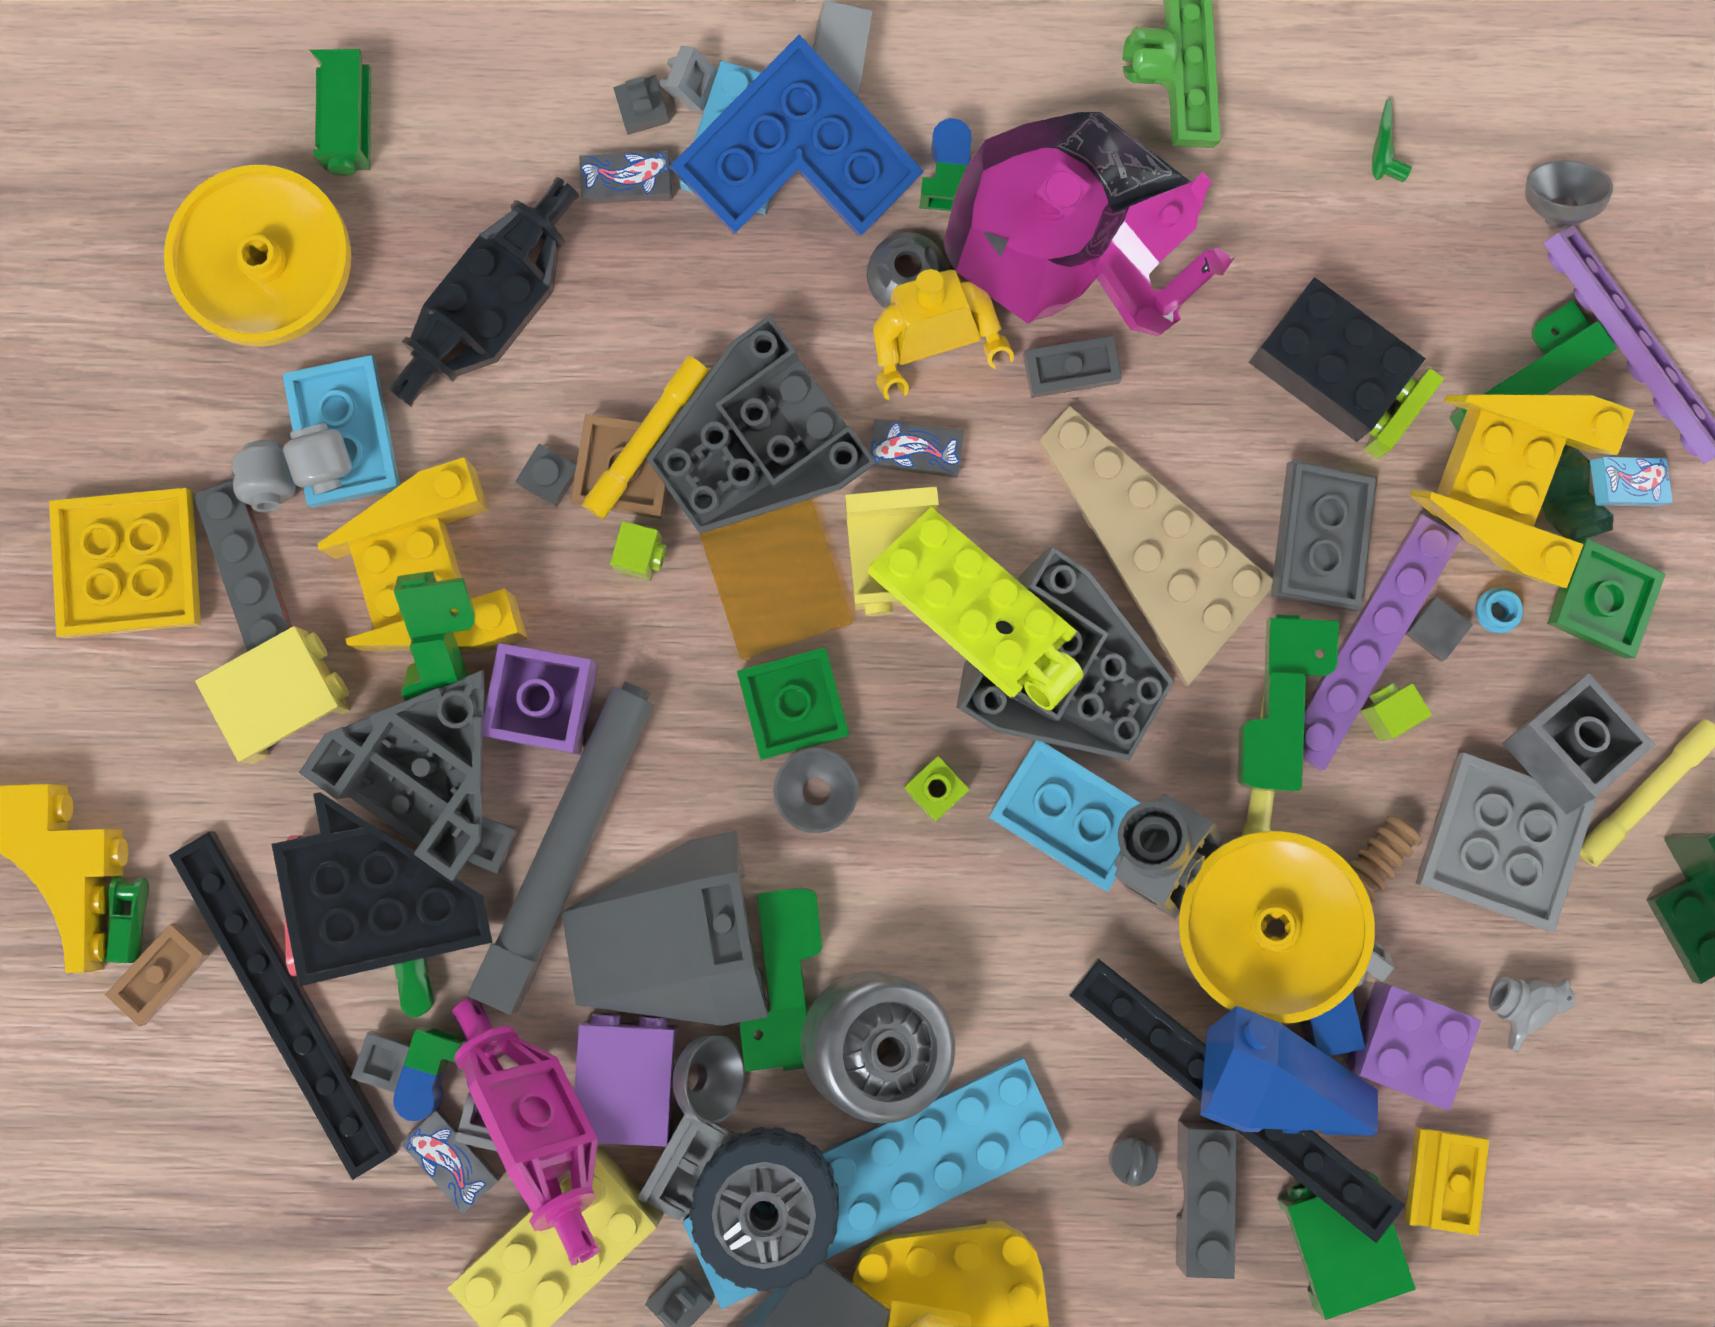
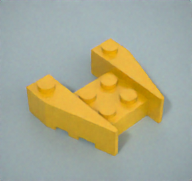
(1504, 471)
(410, 536)

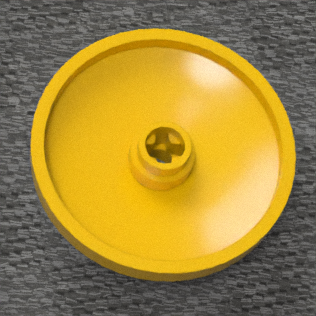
(227, 233)
(1285, 880)

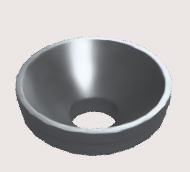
(1568, 192)
(881, 270)
(815, 764)
(719, 1079)

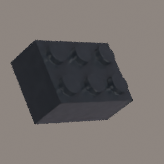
(1337, 360)

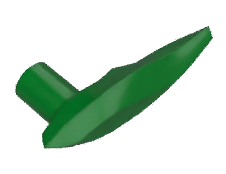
(1383, 150)

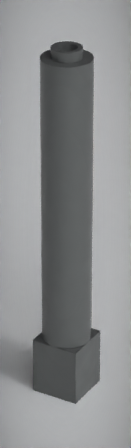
(517, 951)

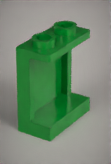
(1340, 1260)

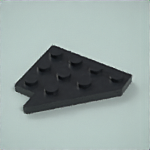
(367, 900)

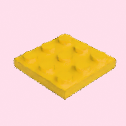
(124, 563)

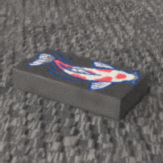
(625, 177)
(916, 448)
(452, 1165)

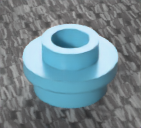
(1508, 601)

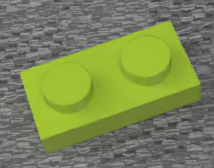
(1410, 403)

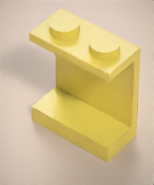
(873, 525)
(272, 692)

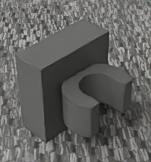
(641, 104)
(679, 1300)

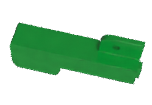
(1563, 356)
(431, 627)
(1273, 746)
(788, 935)

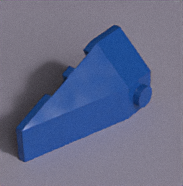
(1274, 1079)

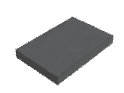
(1323, 536)

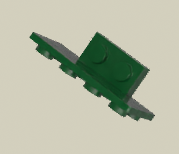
(1688, 907)

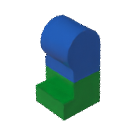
(952, 155)
(420, 1080)

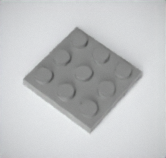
(1503, 844)

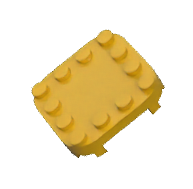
(964, 1269)

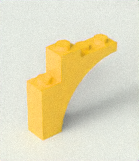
(63, 865)

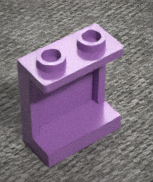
(626, 1078)

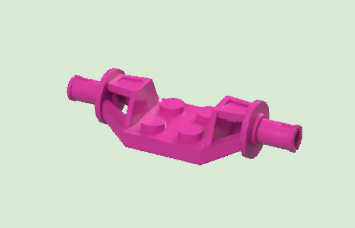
(533, 1125)

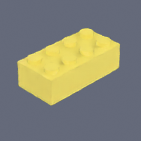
(528, 1272)

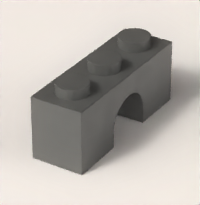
(1209, 1183)

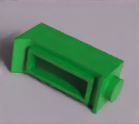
(342, 111)

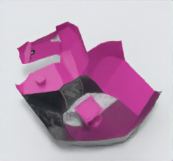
(1076, 208)

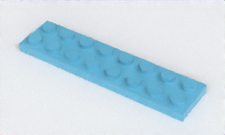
(926, 1159)

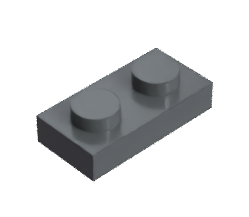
(1072, 366)

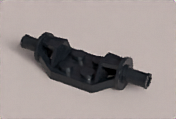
(487, 294)

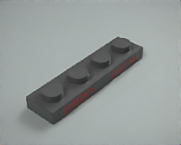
(243, 564)

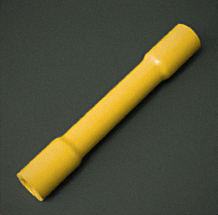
(615, 479)

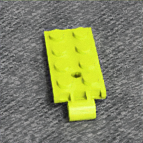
(965, 595)

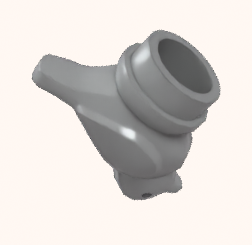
(1529, 1005)

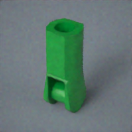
(126, 930)
(414, 987)

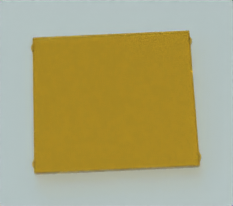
(776, 579)

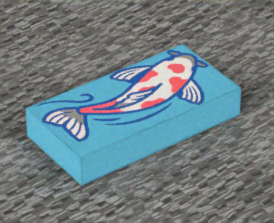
(1631, 481)

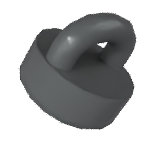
(1133, 1160)

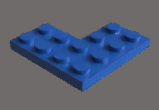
(798, 121)

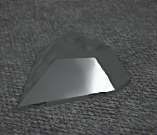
(415, 770)

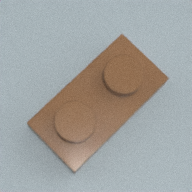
(157, 974)

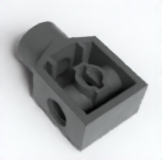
(1163, 851)

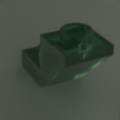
(1570, 504)

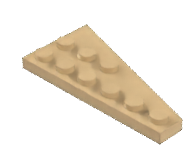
(1168, 558)

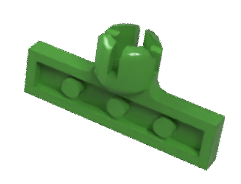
(1185, 64)

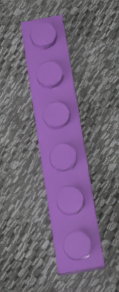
(1645, 355)
(1375, 637)

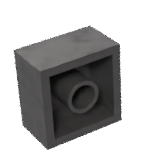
(1578, 744)

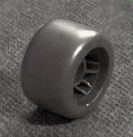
(843, 1041)

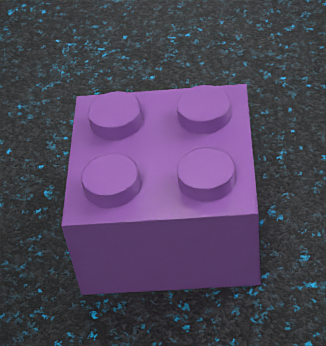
(539, 698)
(1413, 1045)

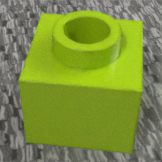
(638, 551)
(1395, 710)
(933, 806)

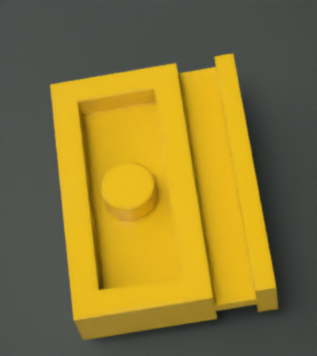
(1446, 1181)

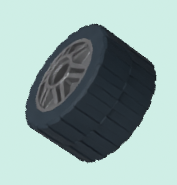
(757, 1246)

